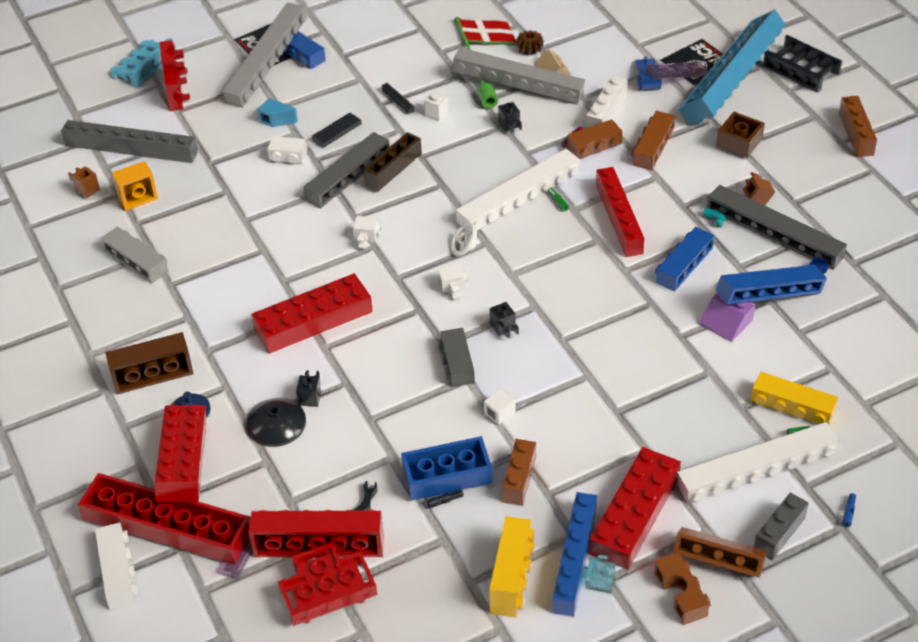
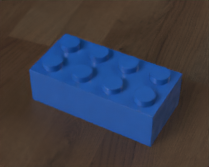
(446, 468)

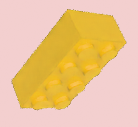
(511, 567)

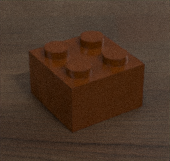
(740, 134)

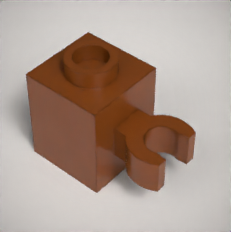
(85, 181)
(758, 189)

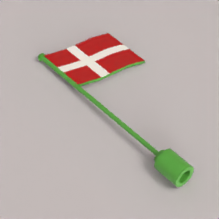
(485, 32)

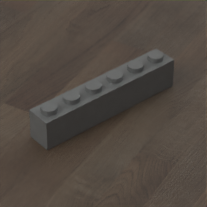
(344, 170)

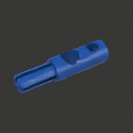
(849, 511)

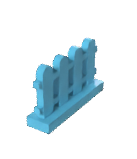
(142, 68)

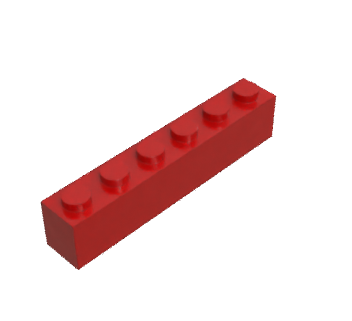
(620, 212)

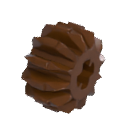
(530, 42)

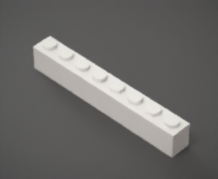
(518, 190)
(756, 462)

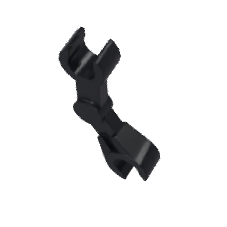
(368, 496)

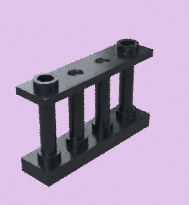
(798, 73)

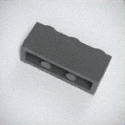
(456, 357)
(781, 525)

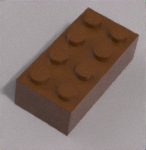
(149, 363)

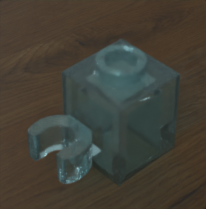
(599, 574)

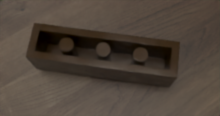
(392, 161)

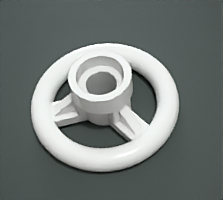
(467, 241)

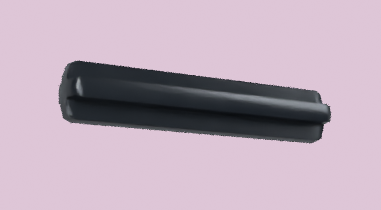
(398, 98)

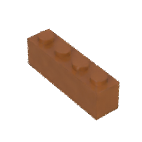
(857, 126)
(653, 140)
(720, 552)

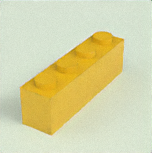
(794, 398)

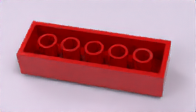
(312, 313)
(180, 454)
(634, 507)
(295, 532)

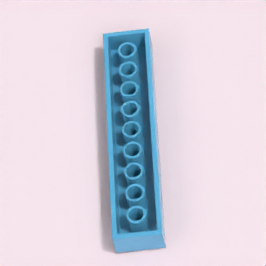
(732, 68)

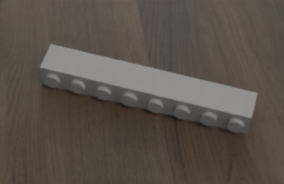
(264, 54)
(518, 75)

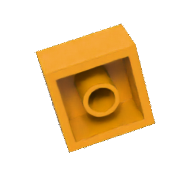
(135, 185)

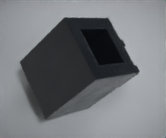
(509, 117)
(503, 319)
(309, 389)

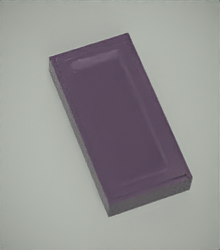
(234, 571)

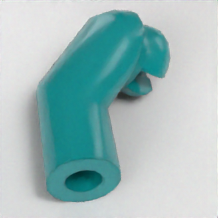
(713, 214)

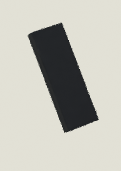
(336, 130)

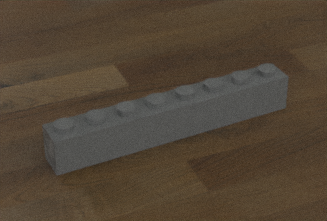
(129, 141)
(777, 226)

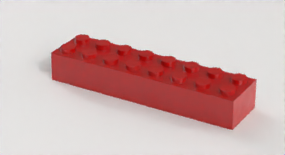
(182, 525)

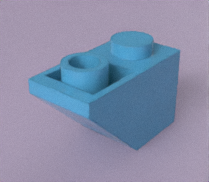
(276, 113)

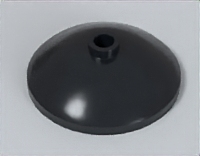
(275, 422)

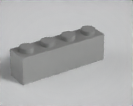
(135, 254)

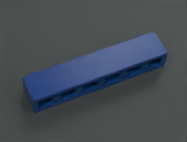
(770, 284)
(574, 554)

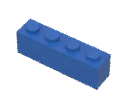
(306, 51)
(684, 258)

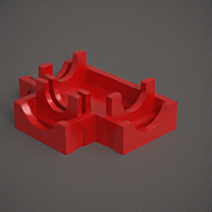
(172, 72)
(325, 583)

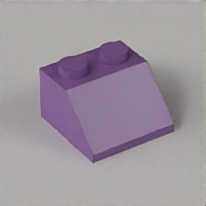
(726, 319)

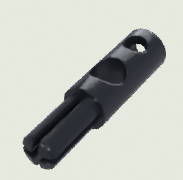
(445, 498)

